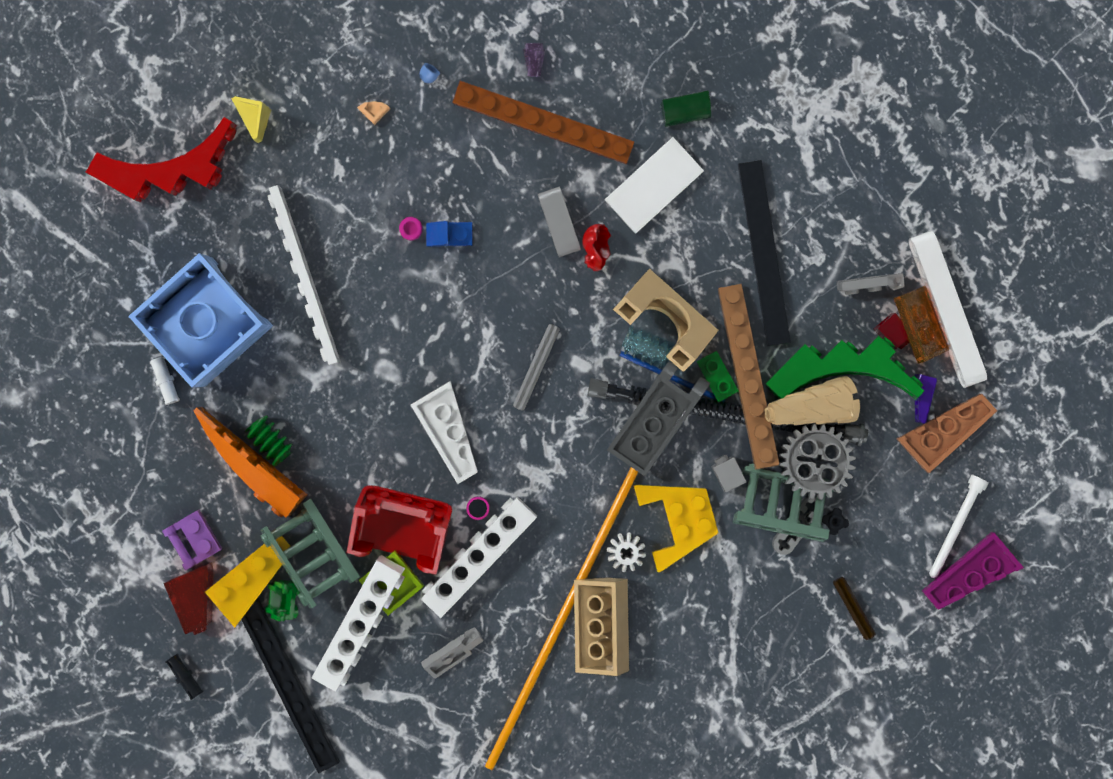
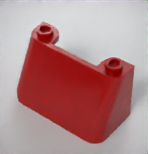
(401, 523)

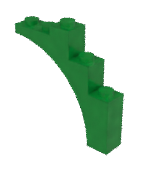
(843, 359)

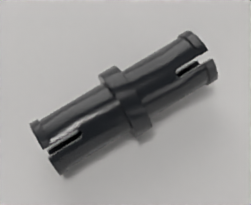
(184, 676)

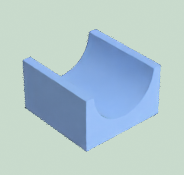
(199, 321)

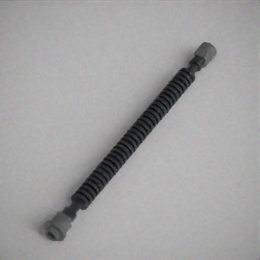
(601, 389)

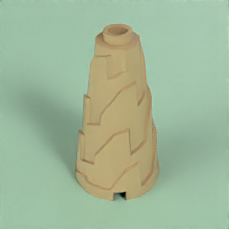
(817, 404)

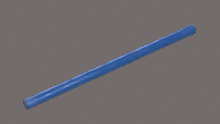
(674, 378)

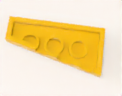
(244, 583)

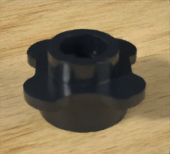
(841, 521)

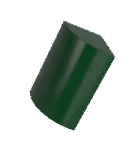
(686, 108)

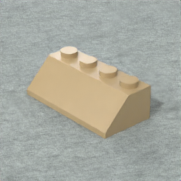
(601, 626)

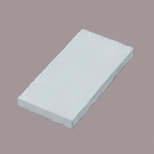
(654, 185)

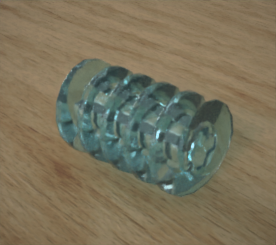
(645, 347)

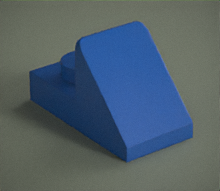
(449, 233)

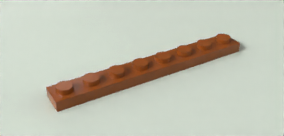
(543, 122)

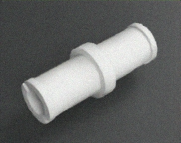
(164, 380)

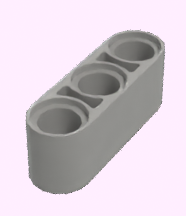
(559, 221)

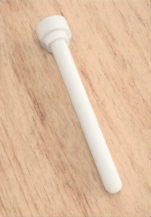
(976, 486)

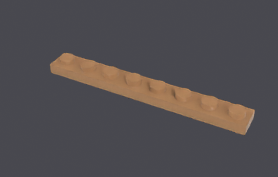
(748, 376)

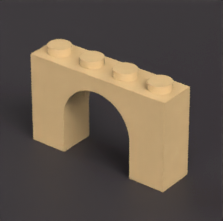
(692, 327)

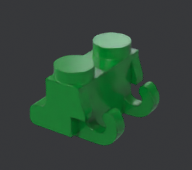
(282, 600)

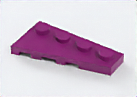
(978, 567)

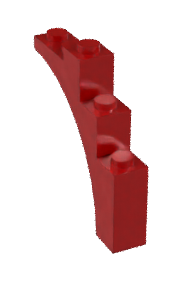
(170, 175)

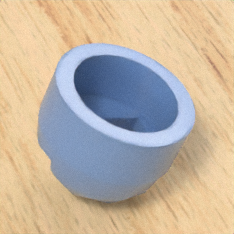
(428, 73)

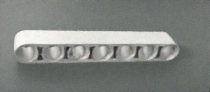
(948, 309)

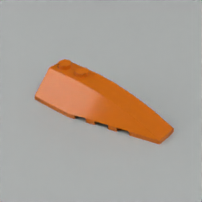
(252, 468)

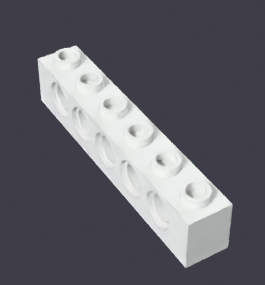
(440, 602)
(327, 671)

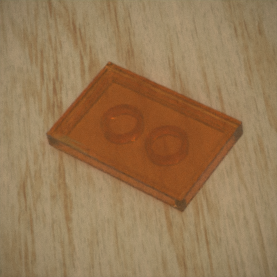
(921, 324)

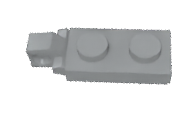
(872, 283)
(452, 653)

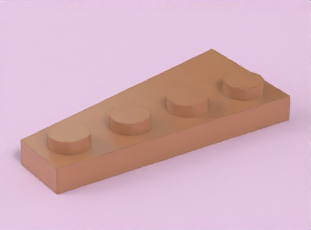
(943, 434)

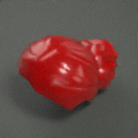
(596, 246)

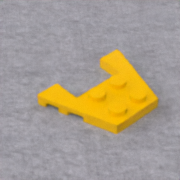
(688, 517)

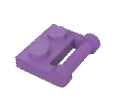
(198, 535)

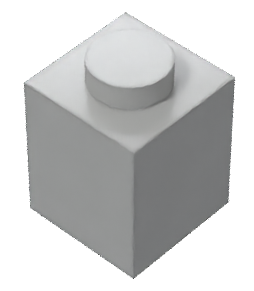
(728, 473)

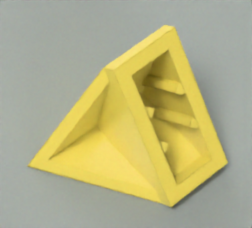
(254, 115)

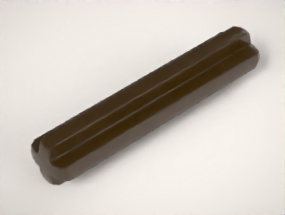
(854, 608)

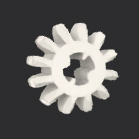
(626, 560)

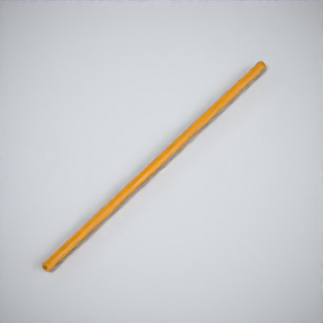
(560, 621)

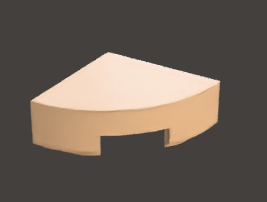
(374, 110)

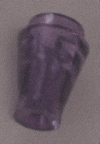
(534, 58)

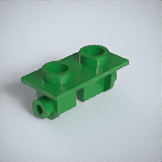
(717, 375)

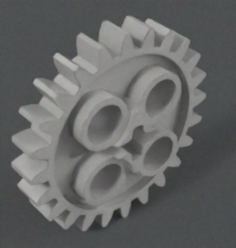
(819, 440)

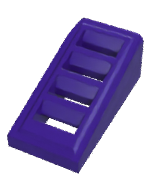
(923, 403)

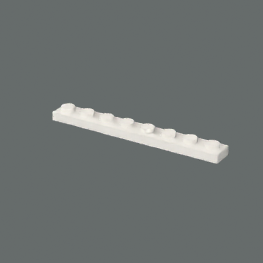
(306, 284)

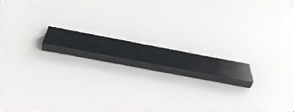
(764, 253)
(289, 688)

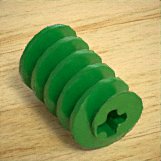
(269, 440)

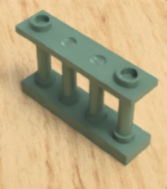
(770, 520)
(320, 533)

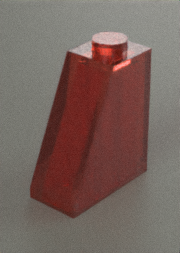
(190, 599)

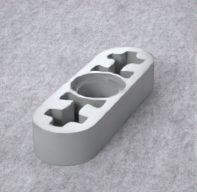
(792, 543)

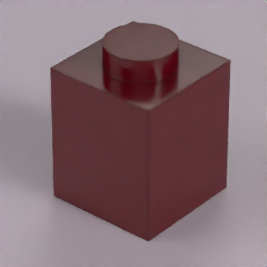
(894, 330)

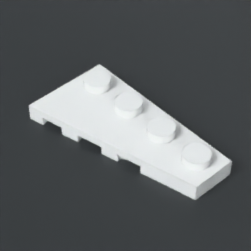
(446, 429)

